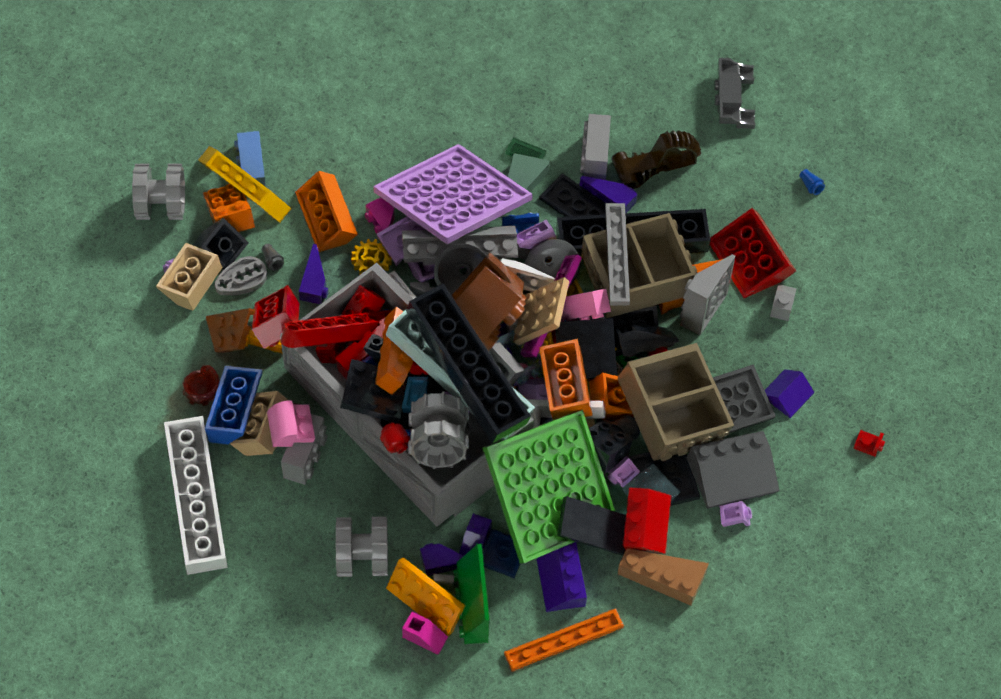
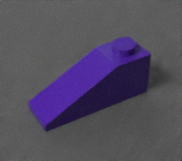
(610, 191)
(313, 283)

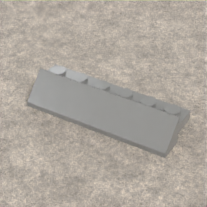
(426, 248)

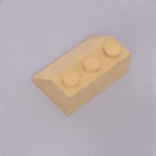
(189, 276)

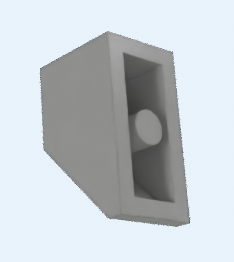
(783, 302)

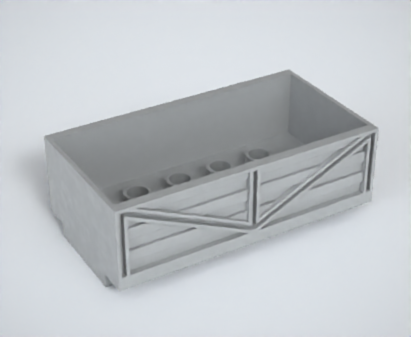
(434, 491)

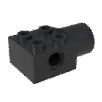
(614, 440)

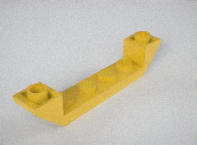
(245, 183)

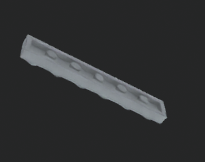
(617, 254)

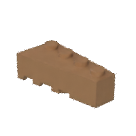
(663, 573)

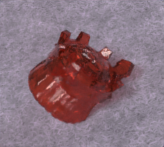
(201, 385)

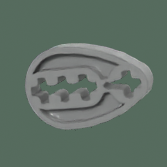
(240, 267)

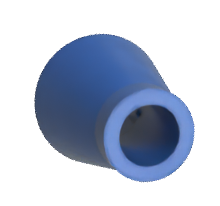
(812, 182)

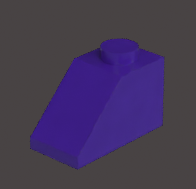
(476, 533)
(438, 559)

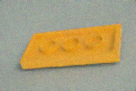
(425, 596)

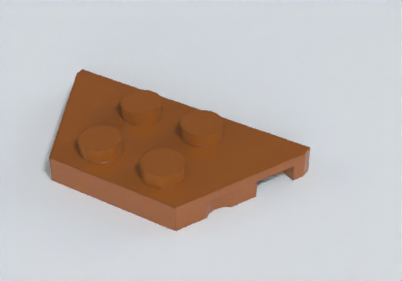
(229, 329)

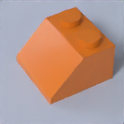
(607, 389)

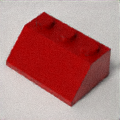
(647, 520)

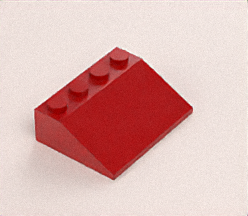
(758, 255)

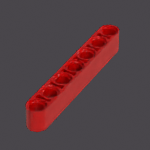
(330, 329)

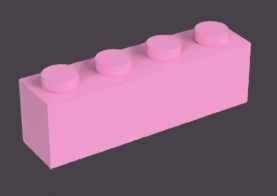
(585, 305)

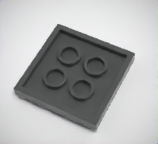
(744, 398)

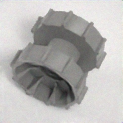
(149, 191)
(438, 430)
(361, 546)

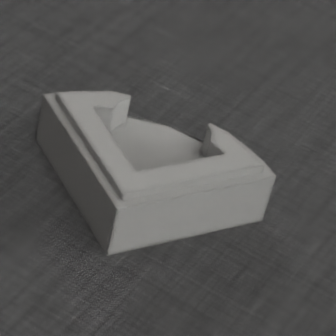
(443, 579)

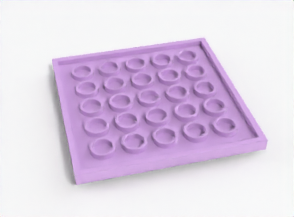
(452, 193)

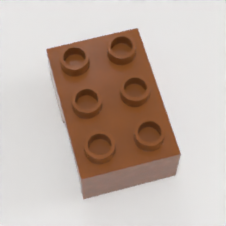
(490, 296)

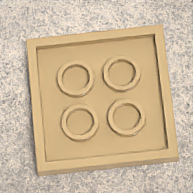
(541, 311)

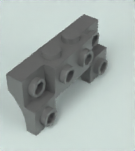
(729, 97)

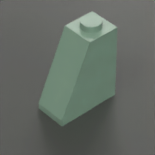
(528, 171)

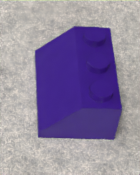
(562, 579)

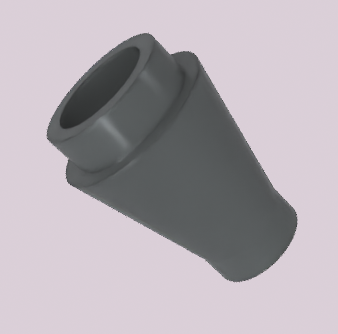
(272, 258)

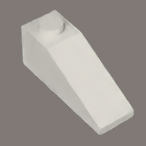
(532, 278)

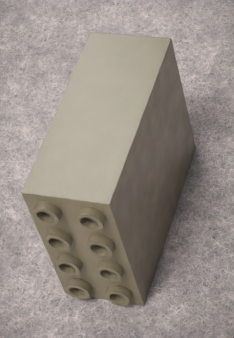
(656, 263)
(675, 401)

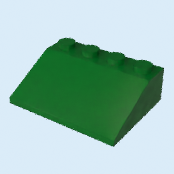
(473, 595)

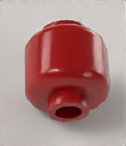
(394, 438)

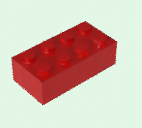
(272, 314)

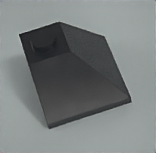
(223, 241)

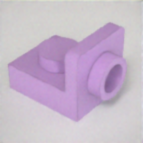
(623, 472)
(735, 513)

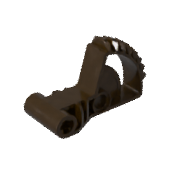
(663, 157)

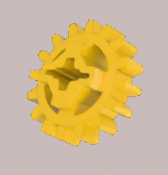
(372, 253)

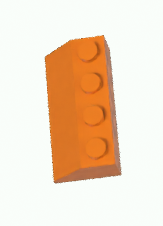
(326, 211)

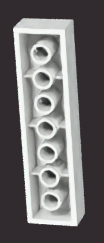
(195, 495)

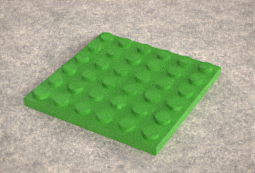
(535, 474)

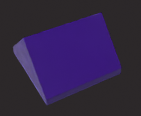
(789, 392)

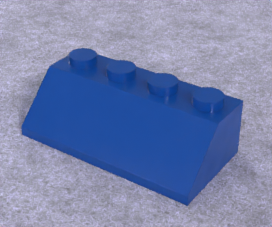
(232, 404)

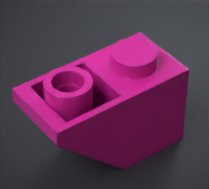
(380, 214)
(424, 633)

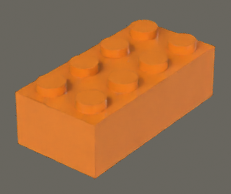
(565, 379)

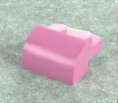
(290, 424)

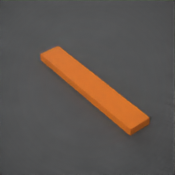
(563, 640)

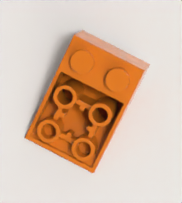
(231, 205)

